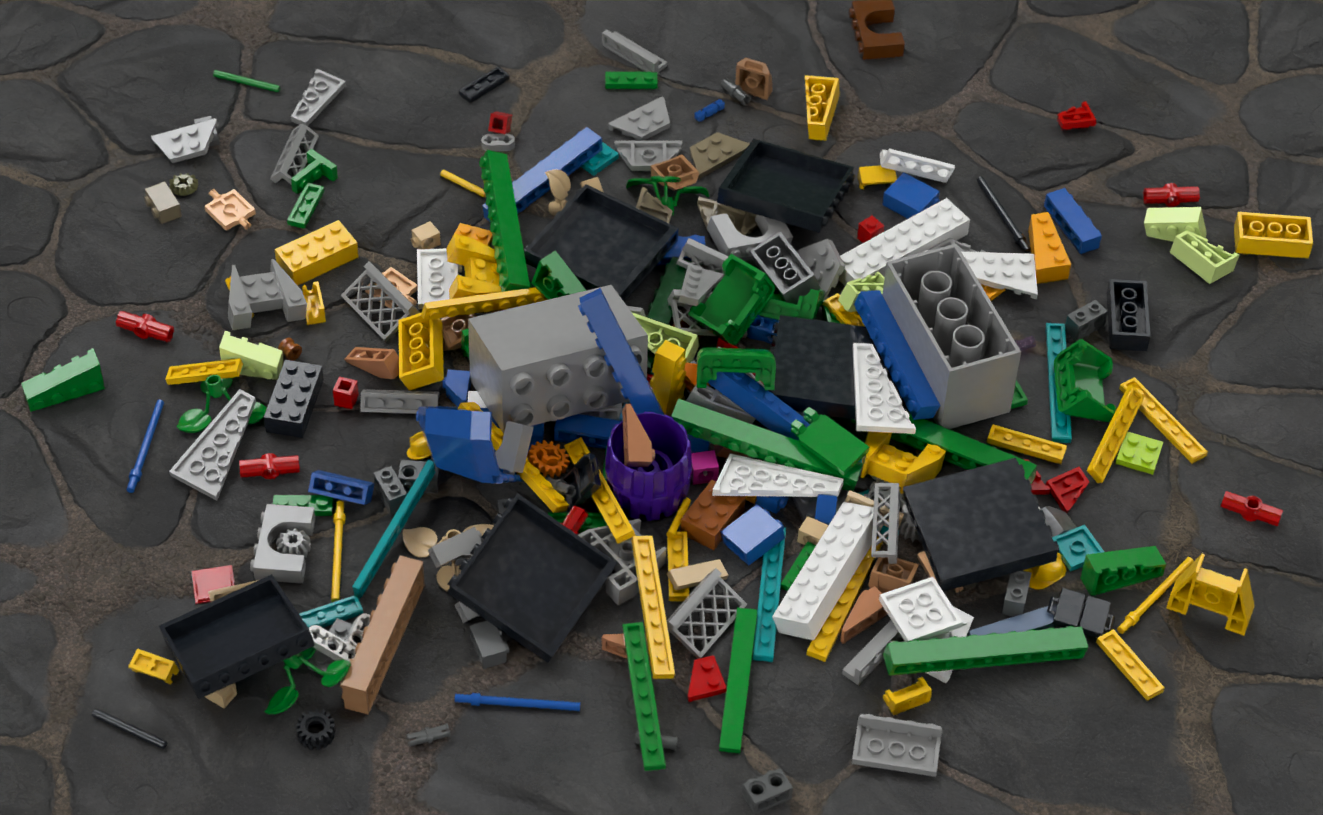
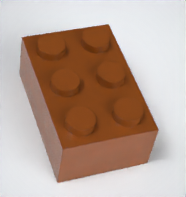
(710, 516)

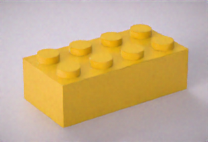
(1273, 235)
(317, 252)
(420, 351)

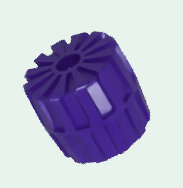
(667, 478)

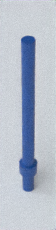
(135, 474)
(476, 699)

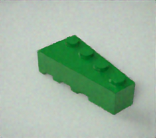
(555, 278)
(64, 382)
(1121, 568)

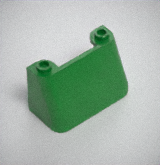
(734, 300)
(805, 308)
(736, 360)
(1079, 382)

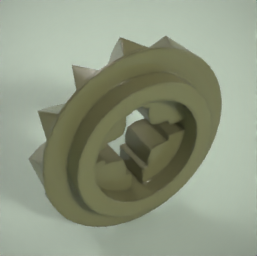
(183, 189)

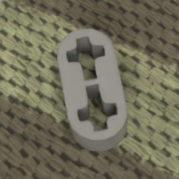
(498, 142)

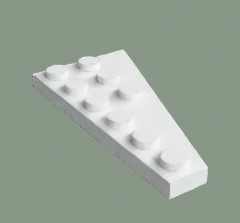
(1004, 270)
(876, 399)
(760, 478)

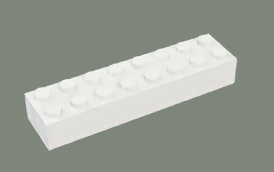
(905, 239)
(826, 572)

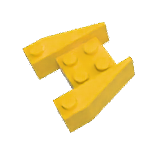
(479, 265)
(899, 466)
(1214, 593)

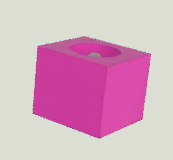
(704, 467)

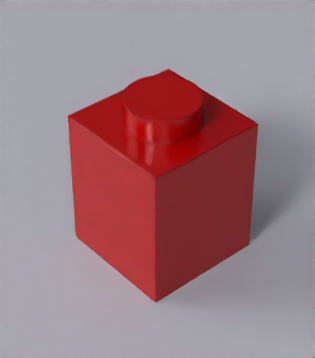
(500, 122)
(869, 229)
(345, 392)

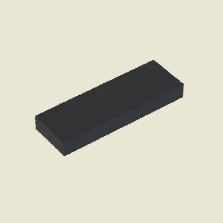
(484, 84)

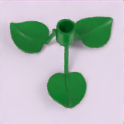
(667, 201)
(197, 420)
(287, 695)

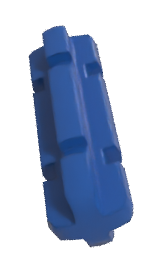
(709, 110)

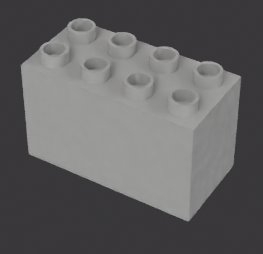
(953, 334)
(544, 360)

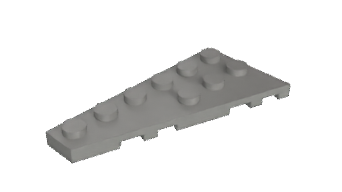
(212, 454)

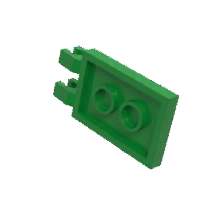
(829, 441)

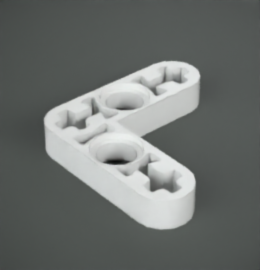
(348, 646)

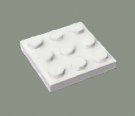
(920, 610)

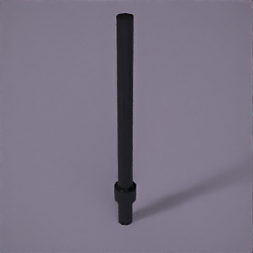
(1019, 237)

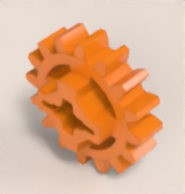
(548, 458)

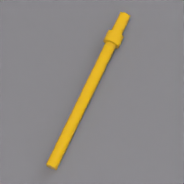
(339, 521)
(1133, 617)

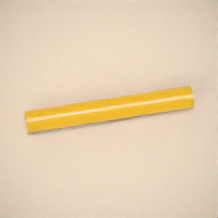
(463, 183)
(677, 520)

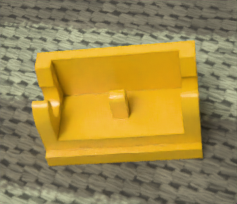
(875, 175)
(315, 309)
(153, 665)
(908, 697)

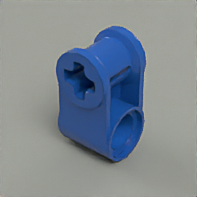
(762, 329)

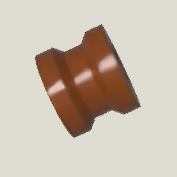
(290, 349)

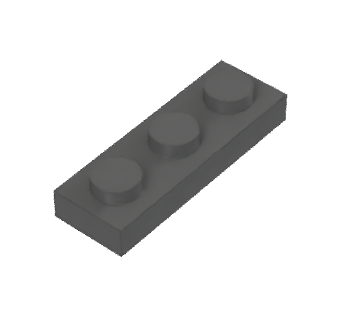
(340, 629)

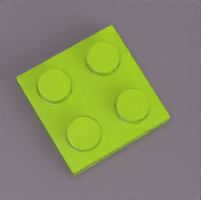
(1139, 453)

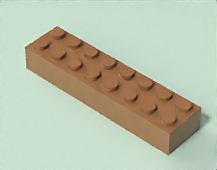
(383, 634)

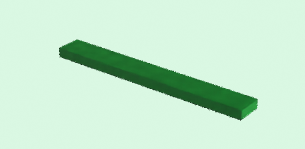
(738, 680)
(643, 697)

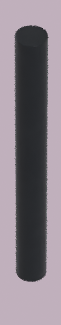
(129, 728)

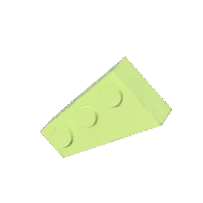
(1170, 222)
(1203, 258)
(854, 287)
(257, 360)

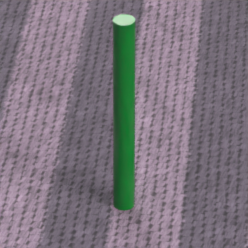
(248, 81)

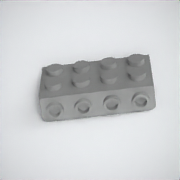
(897, 745)

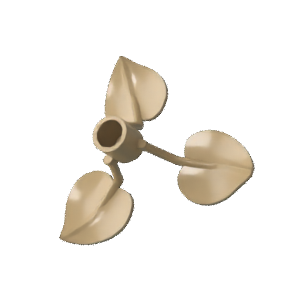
(559, 186)
(421, 539)

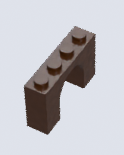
(873, 44)

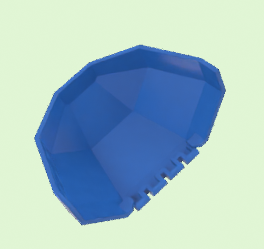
(463, 442)

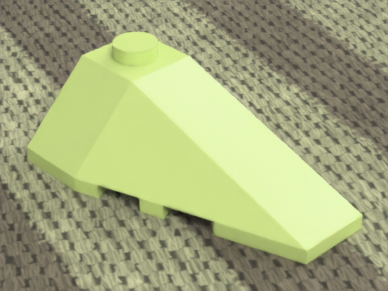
(659, 332)

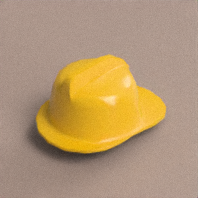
(418, 447)
(1047, 574)

